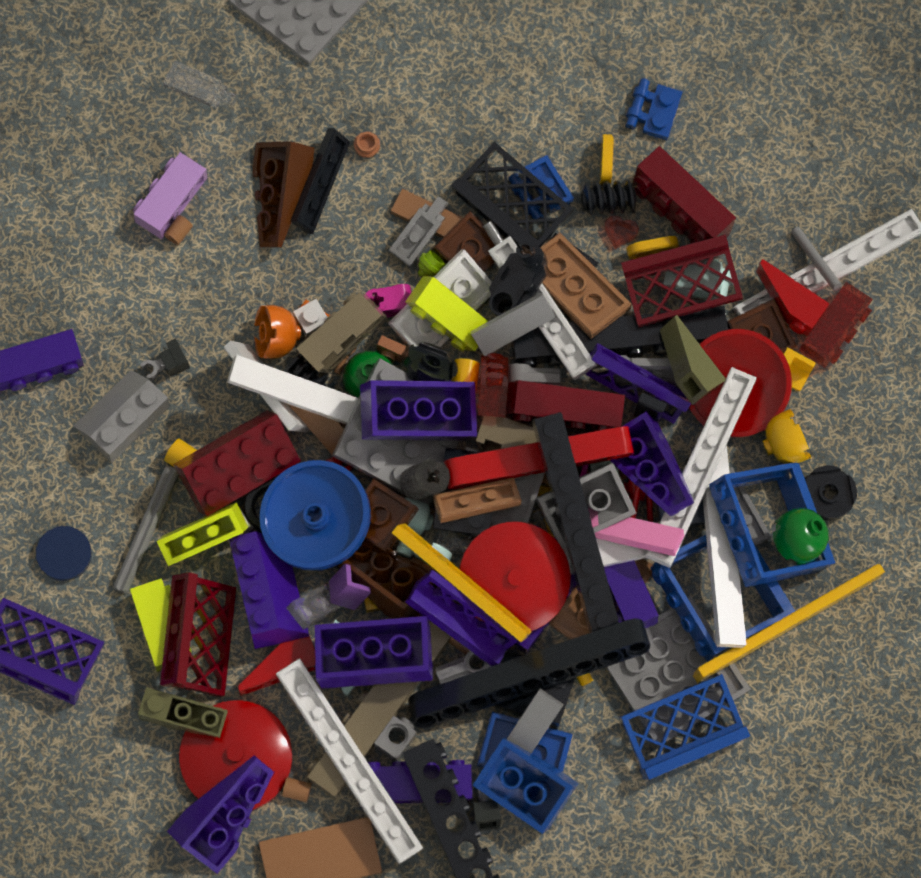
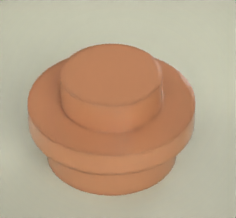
(366, 144)

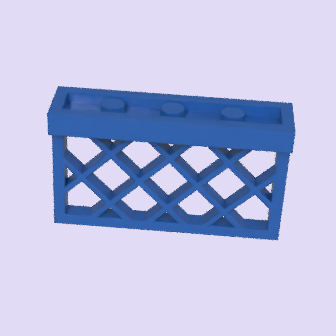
(695, 749)

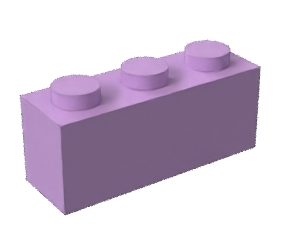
(169, 194)

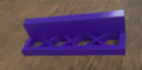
(639, 377)
(459, 619)

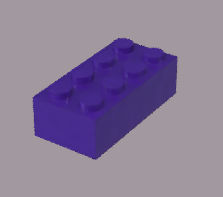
(418, 410)
(373, 652)

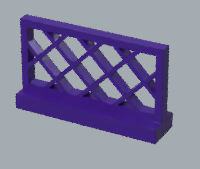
(33, 674)

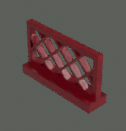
(681, 258)
(181, 631)

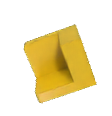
(800, 368)

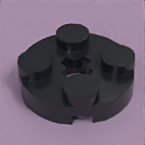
(429, 363)
(839, 482)

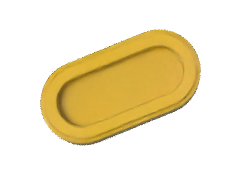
(606, 160)
(651, 246)

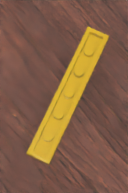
(462, 582)

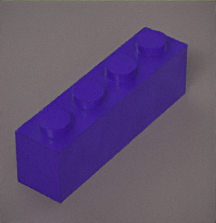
(39, 360)
(630, 594)
(402, 789)

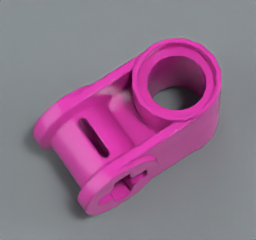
(390, 299)

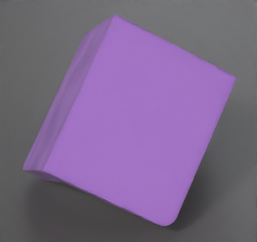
(344, 591)

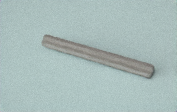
(146, 530)

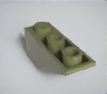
(690, 364)
(181, 713)

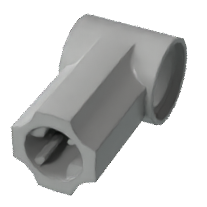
(538, 375)
(458, 668)

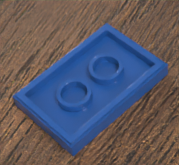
(551, 748)

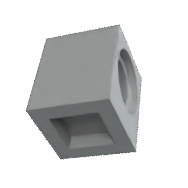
(391, 749)

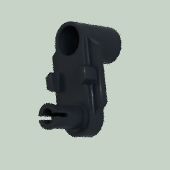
(518, 278)

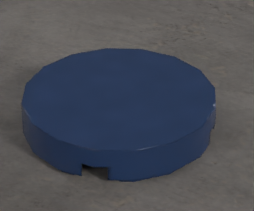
(63, 553)

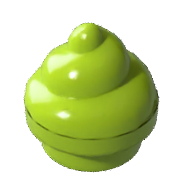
(430, 264)

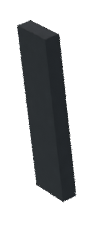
(320, 181)

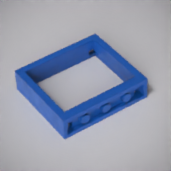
(795, 496)
(770, 593)

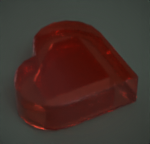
(620, 231)

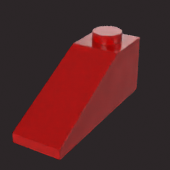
(796, 303)
(282, 656)

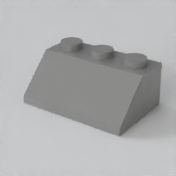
(122, 415)
(602, 493)

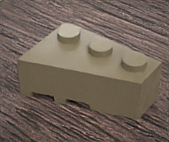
(341, 333)
(503, 433)

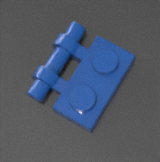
(661, 113)
(547, 174)

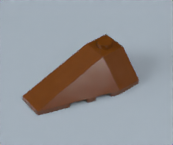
(282, 176)
(388, 577)

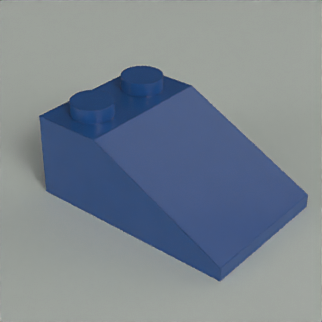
(525, 785)

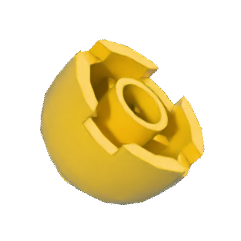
(786, 439)

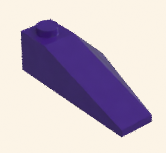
(654, 466)
(215, 821)

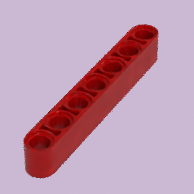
(527, 460)

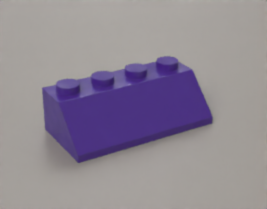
(267, 590)

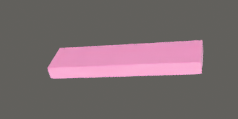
(641, 534)

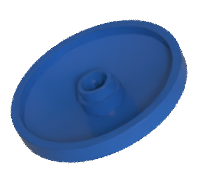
(315, 515)

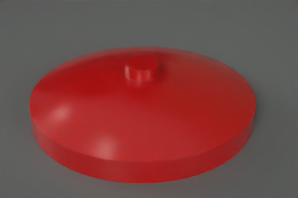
(755, 356)
(520, 570)
(246, 733)

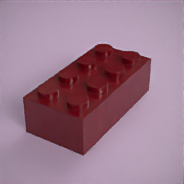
(681, 198)
(578, 406)
(237, 462)

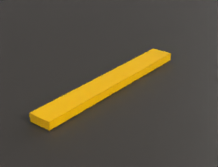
(788, 623)

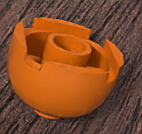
(276, 332)

